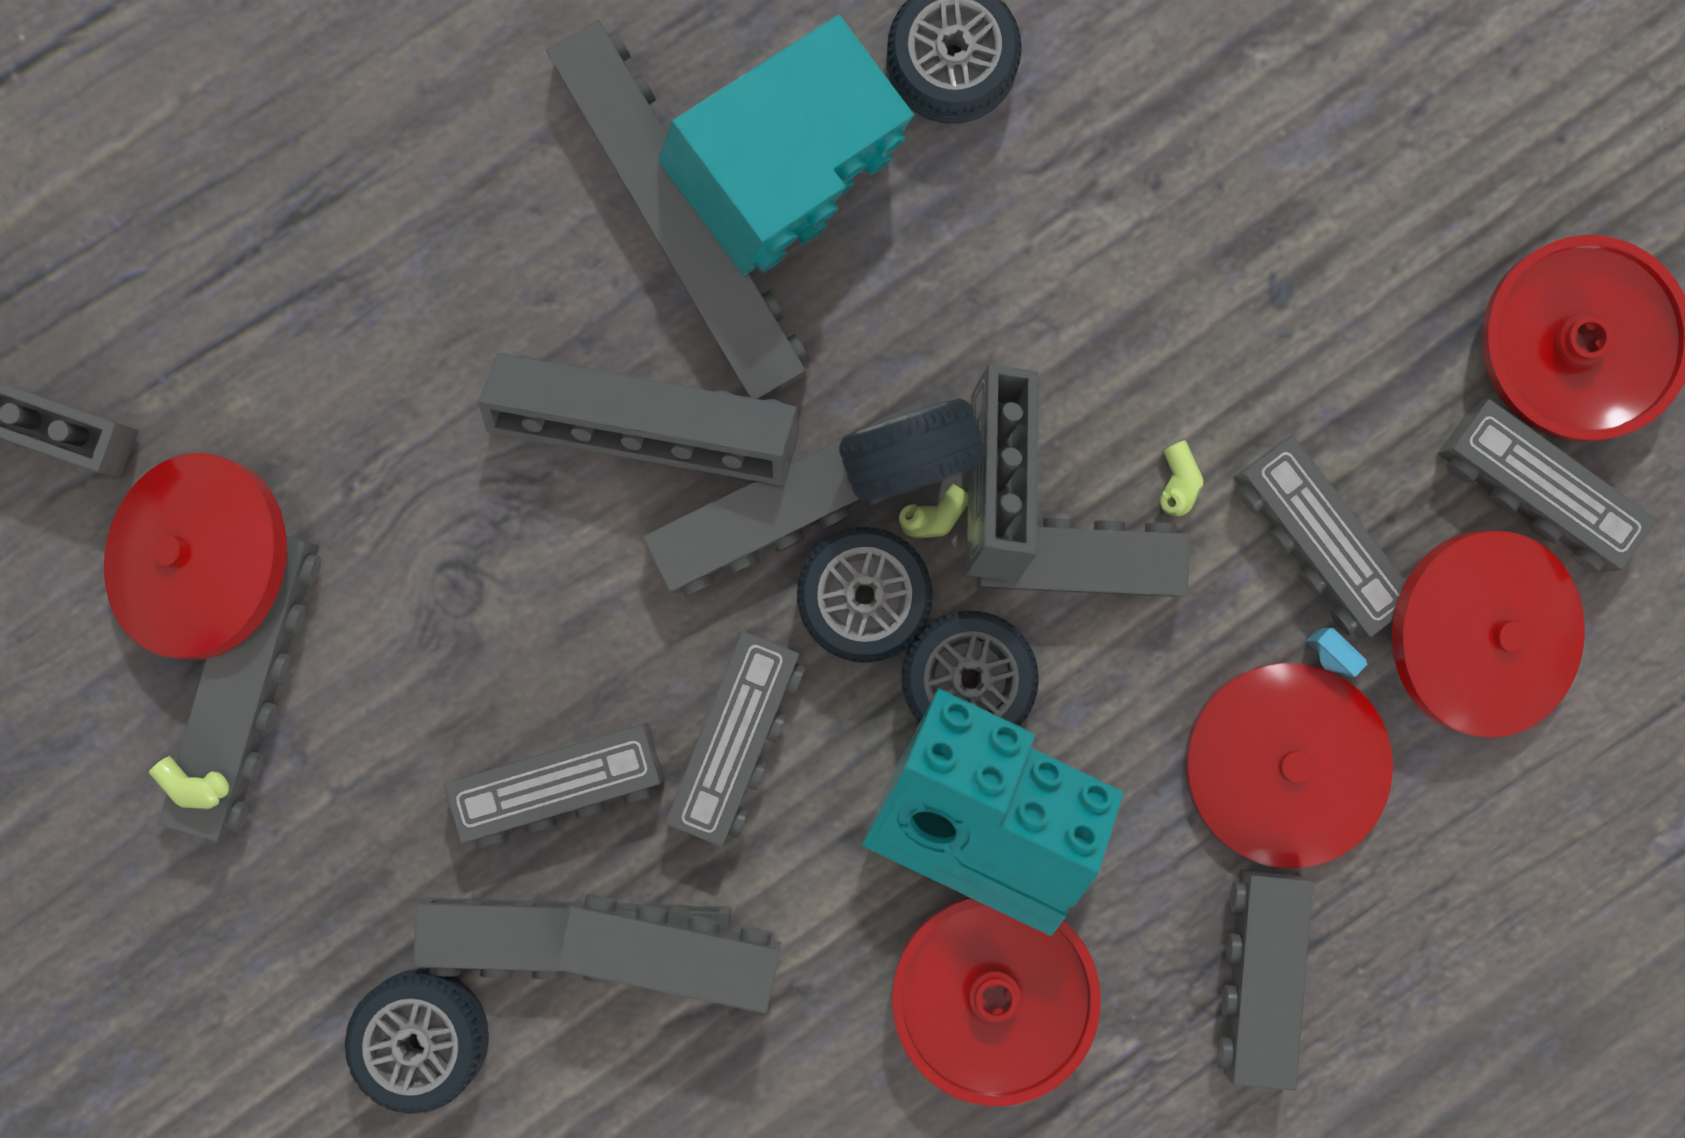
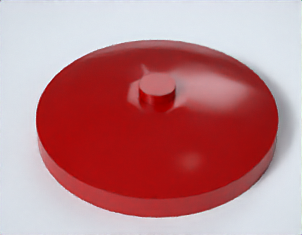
(1586, 338)
(195, 556)
(1488, 633)
(1288, 765)
(994, 1004)

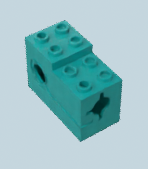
(785, 144)
(994, 815)

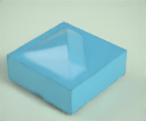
(1336, 653)

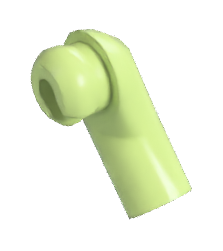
(1184, 483)
(936, 519)
(189, 791)

